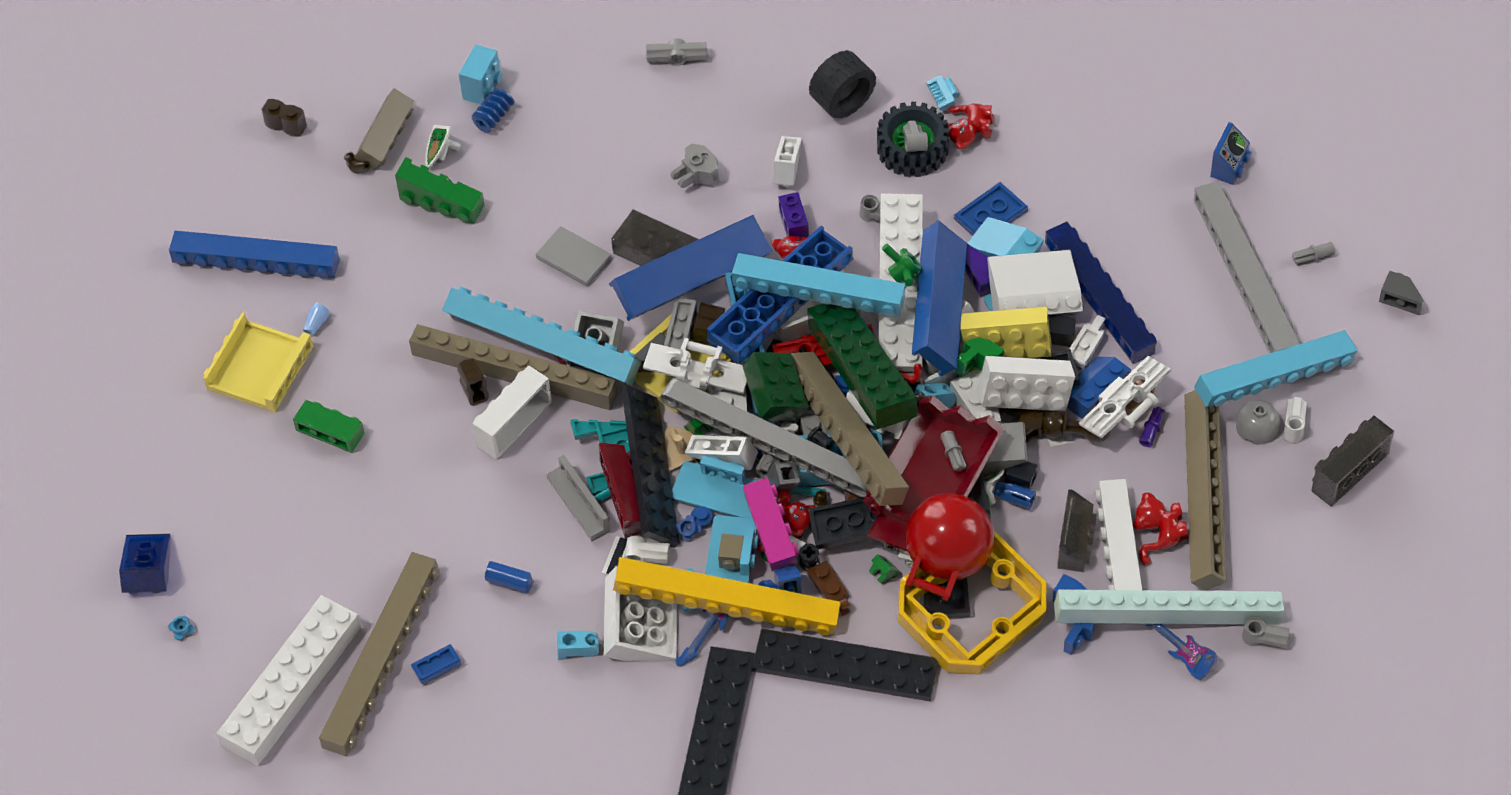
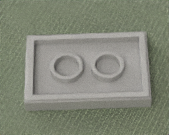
(573, 256)

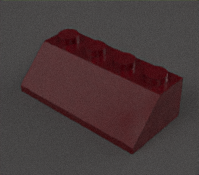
(620, 481)

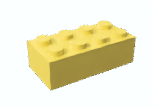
(1017, 331)

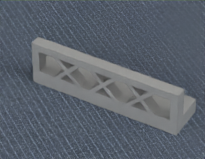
(681, 324)
(579, 499)

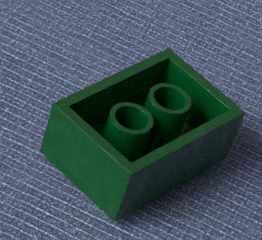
(775, 386)

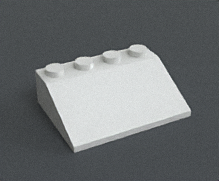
(1034, 282)
(638, 627)

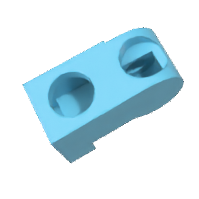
(939, 390)
(577, 644)

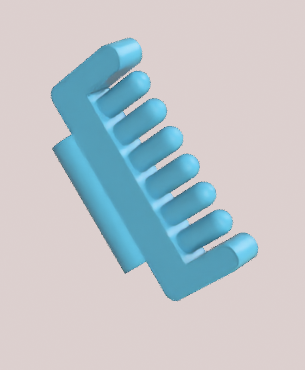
(943, 92)

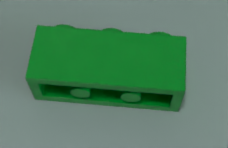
(329, 425)

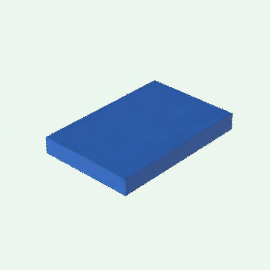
(994, 203)

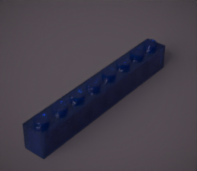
(1103, 295)

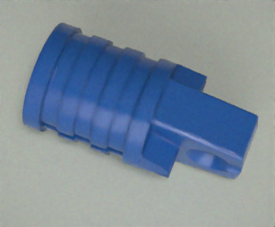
(1015, 494)

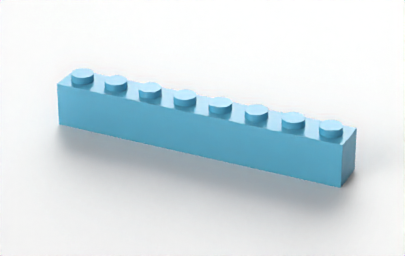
(818, 284)
(1275, 369)

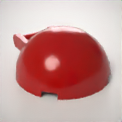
(948, 540)

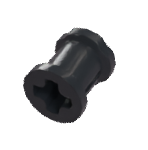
(820, 438)
(808, 556)

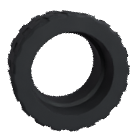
(842, 84)

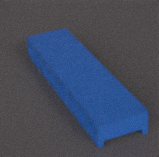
(688, 267)
(939, 297)
(760, 313)

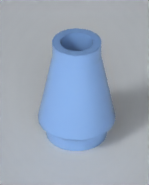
(316, 317)

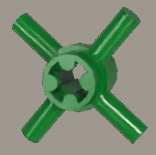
(905, 266)

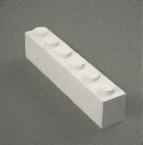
(1118, 535)

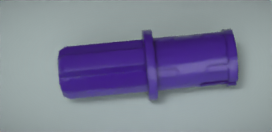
(1152, 427)

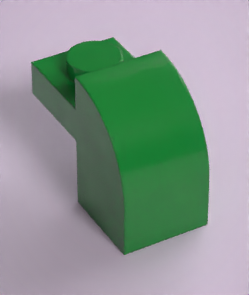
(974, 354)

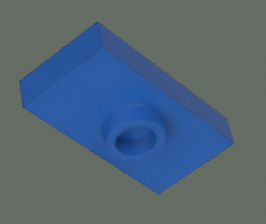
(436, 664)

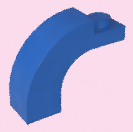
(1079, 630)

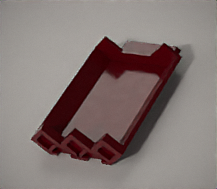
(926, 468)

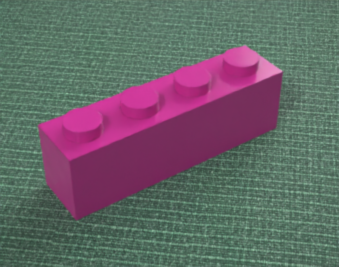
(769, 524)

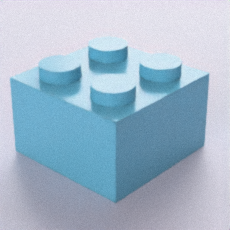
(480, 74)

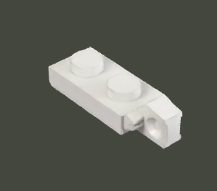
(1087, 341)

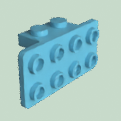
(714, 486)
(732, 526)

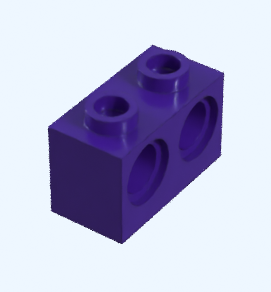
(793, 215)

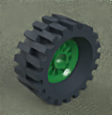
(892, 140)

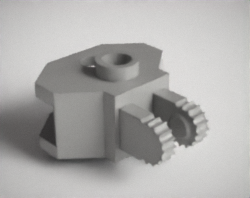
(696, 167)

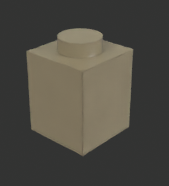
(730, 551)

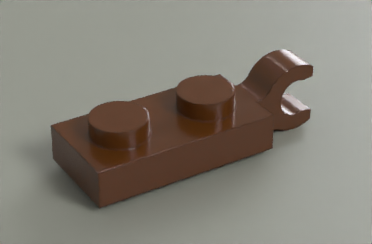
(829, 585)

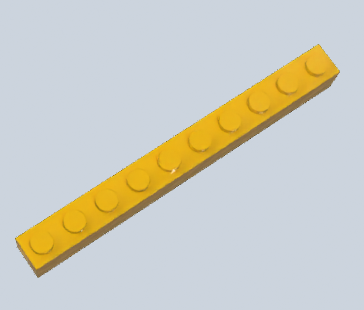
(726, 596)

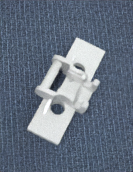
(694, 372)
(1121, 393)

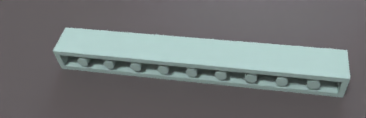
(1167, 606)

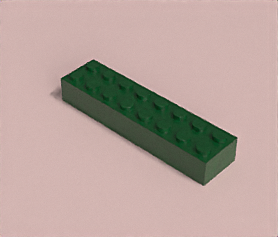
(862, 364)

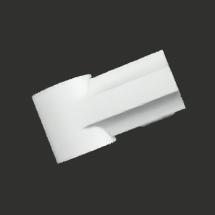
(1295, 420)
(641, 550)

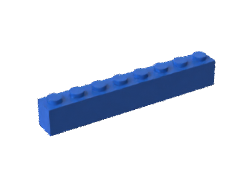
(254, 254)

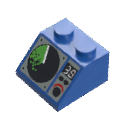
(1230, 155)

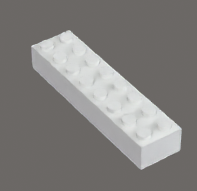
(289, 680)

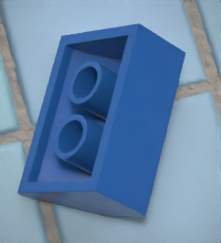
(1093, 382)

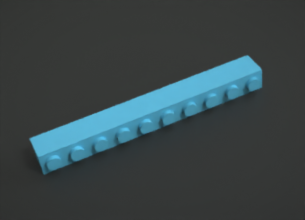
(541, 335)

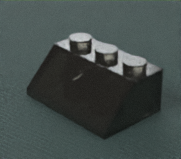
(1076, 533)

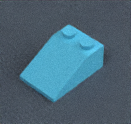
(1004, 238)

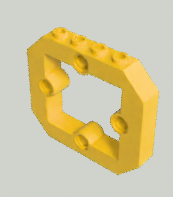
(943, 646)

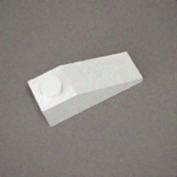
(786, 161)
(723, 447)

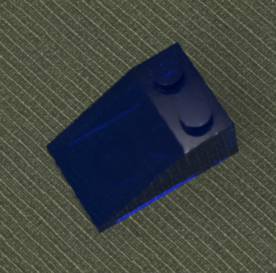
(145, 563)

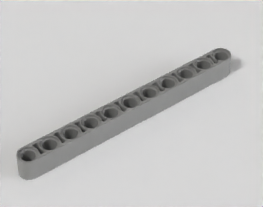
(763, 435)

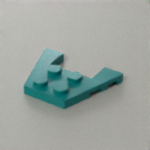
(608, 432)

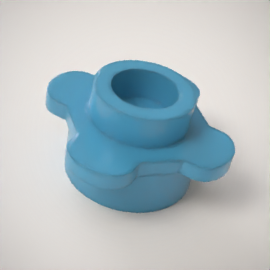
(181, 621)

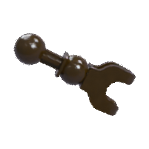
(1051, 424)

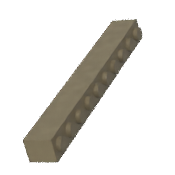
(506, 364)
(849, 431)
(1204, 493)
(379, 654)

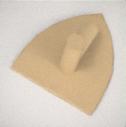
(676, 444)

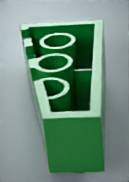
(437, 193)

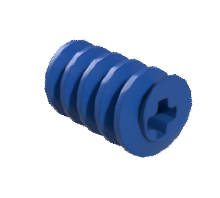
(492, 110)

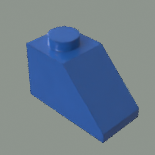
(788, 579)

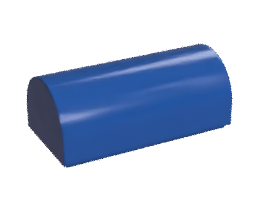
(508, 577)

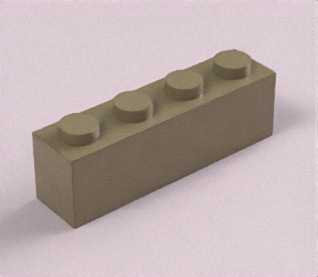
(384, 129)

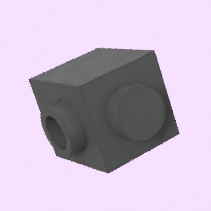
(784, 476)

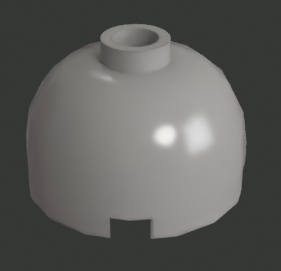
(1258, 422)

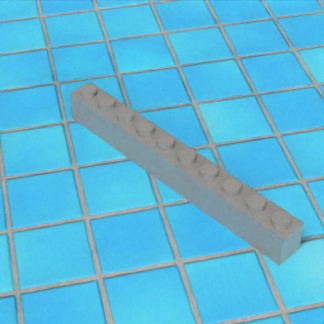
(1245, 267)

